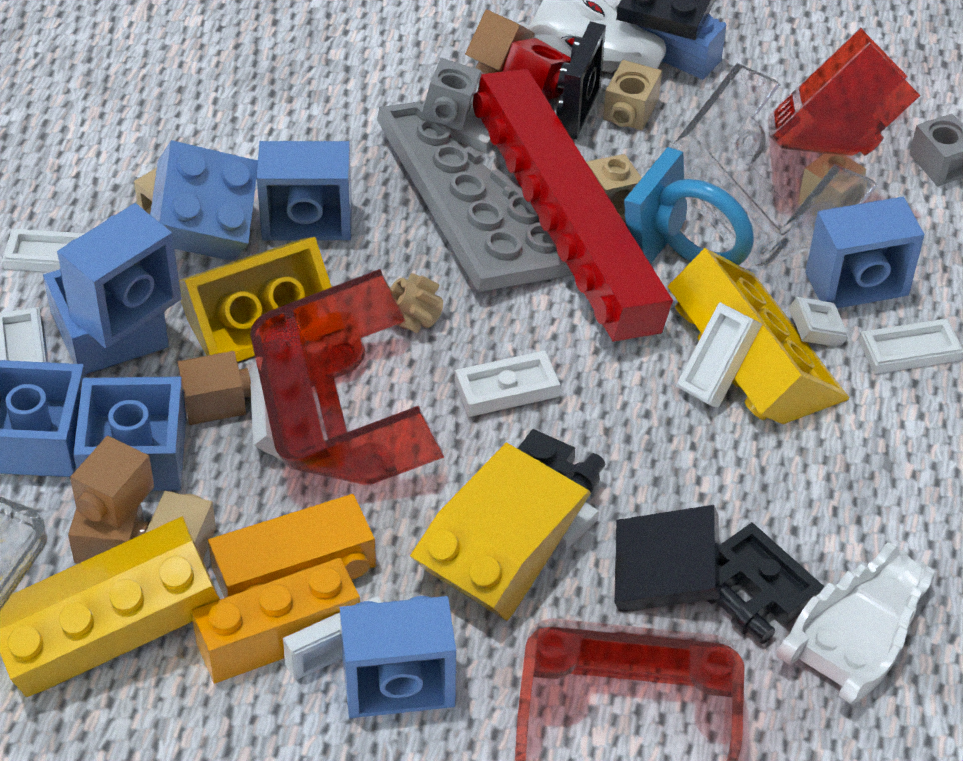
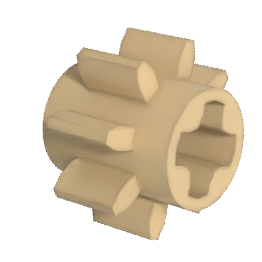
(417, 301)

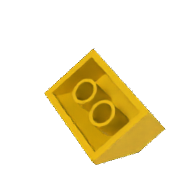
(231, 297)

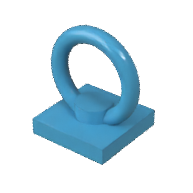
(659, 208)

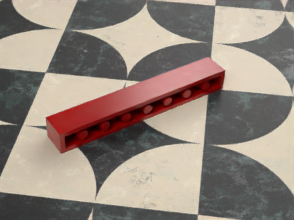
(572, 206)

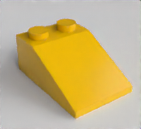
(500, 529)

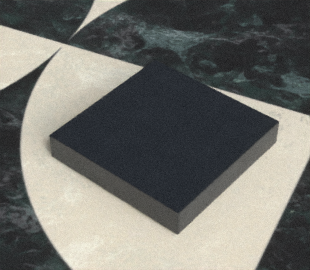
(667, 559)

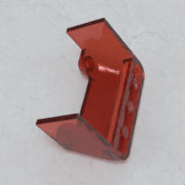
(844, 102)
(298, 357)
(634, 653)

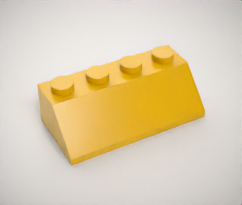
(780, 370)
(103, 607)

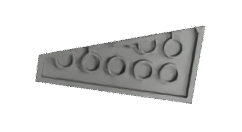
(476, 208)

